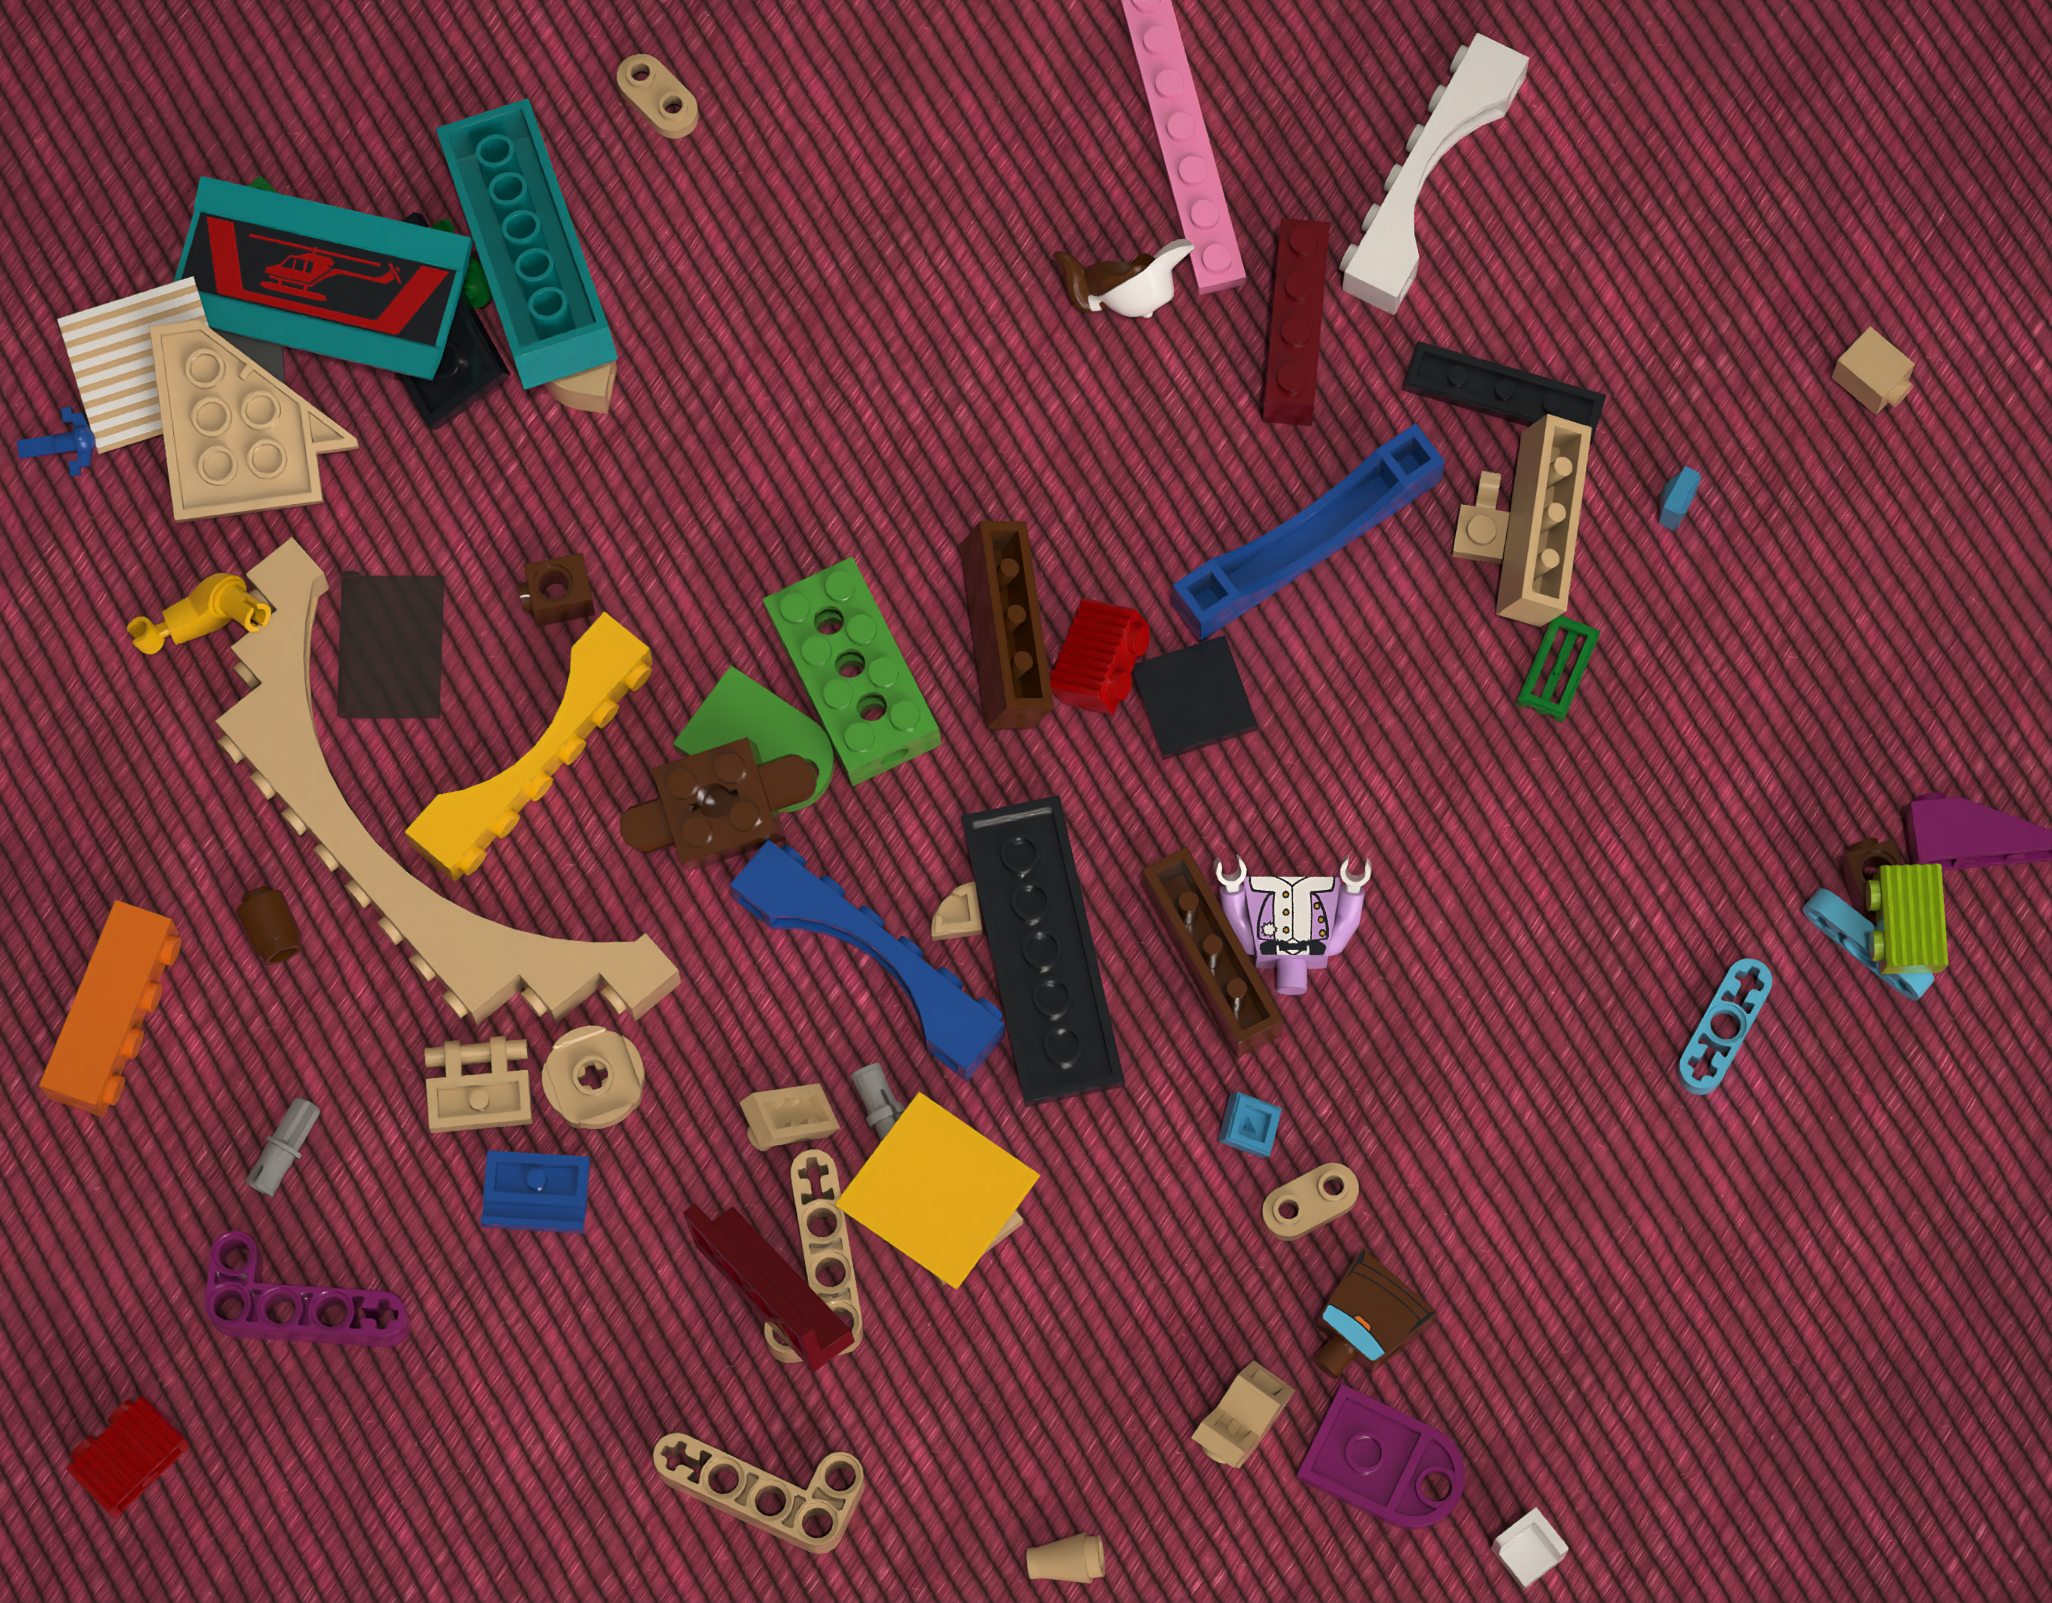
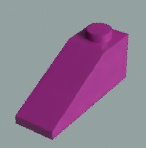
(1970, 835)

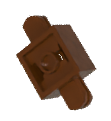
(718, 803)

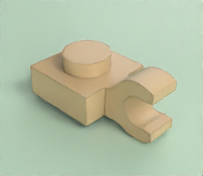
(1480, 527)

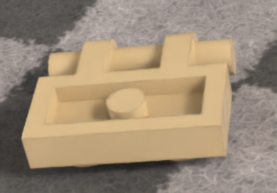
(478, 1099)

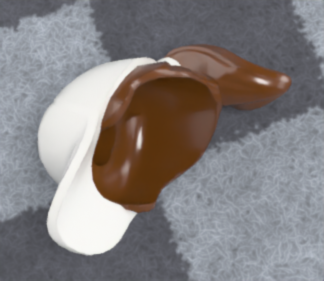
(1125, 287)

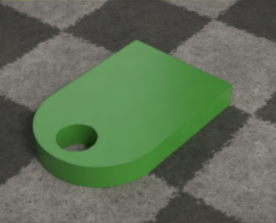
(746, 709)

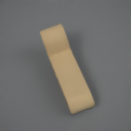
(822, 1251)
(755, 1483)

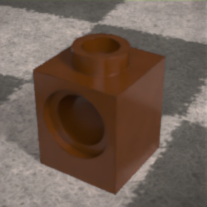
(566, 570)
(1861, 856)

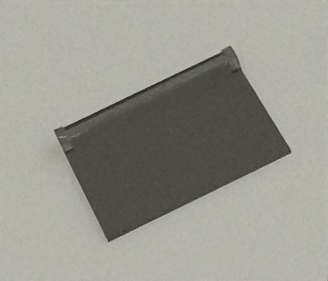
(390, 647)

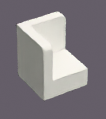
(1529, 1548)

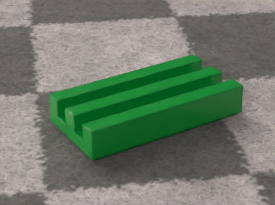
(1543, 704)

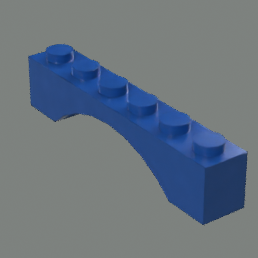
(1368, 495)
(789, 896)

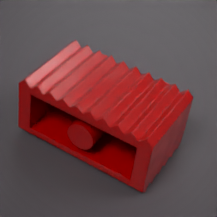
(1099, 656)
(127, 1455)

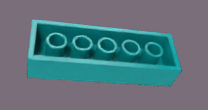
(526, 244)

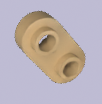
(655, 94)
(1311, 1201)

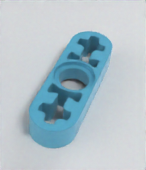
(1852, 933)
(1729, 989)

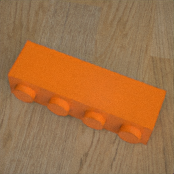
(110, 1009)

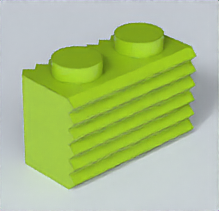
(1908, 919)

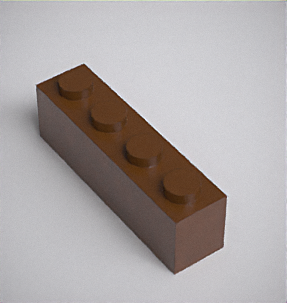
(1006, 625)
(1212, 952)

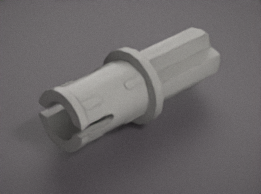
(283, 1147)

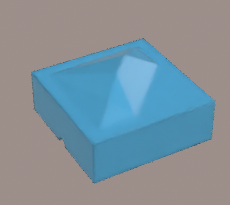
(1677, 497)
(1249, 1125)

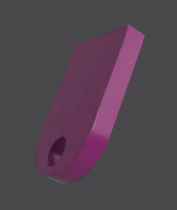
(1379, 1459)

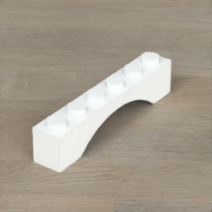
(1478, 93)

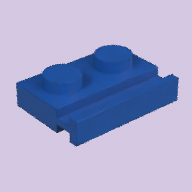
(535, 1191)

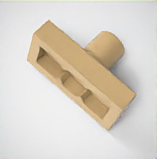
(788, 1116)

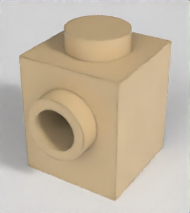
(1874, 372)

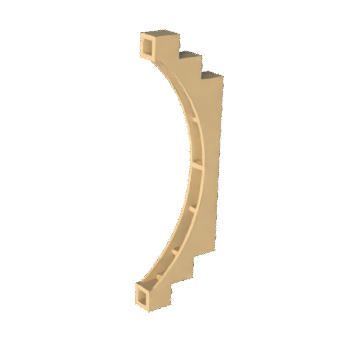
(467, 954)

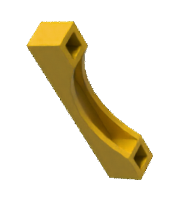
(465, 822)

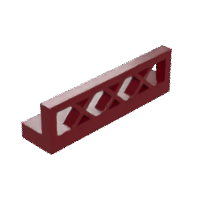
(770, 1286)

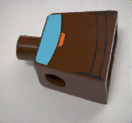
(1370, 1318)

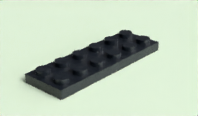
(1042, 951)

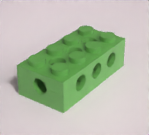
(864, 641)

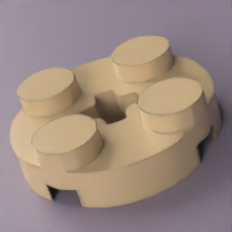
(567, 1064)

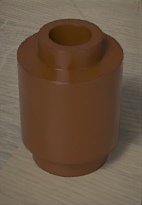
(269, 925)

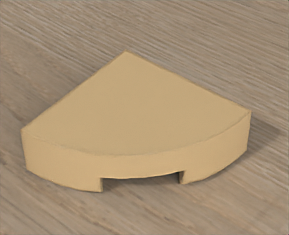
(958, 914)

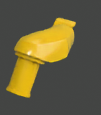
(204, 611)

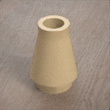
(1068, 1559)

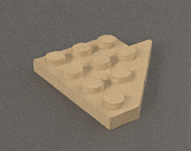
(234, 429)

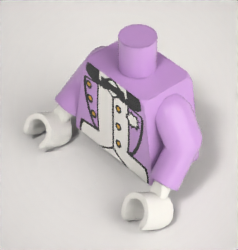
(1292, 919)

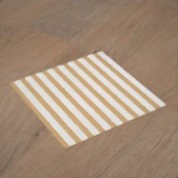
(116, 363)

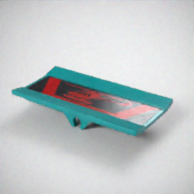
(324, 277)

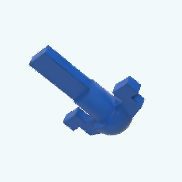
(79, 440)

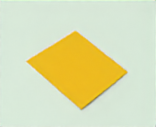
(937, 1190)

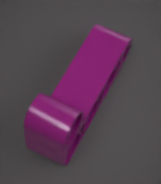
(308, 1300)

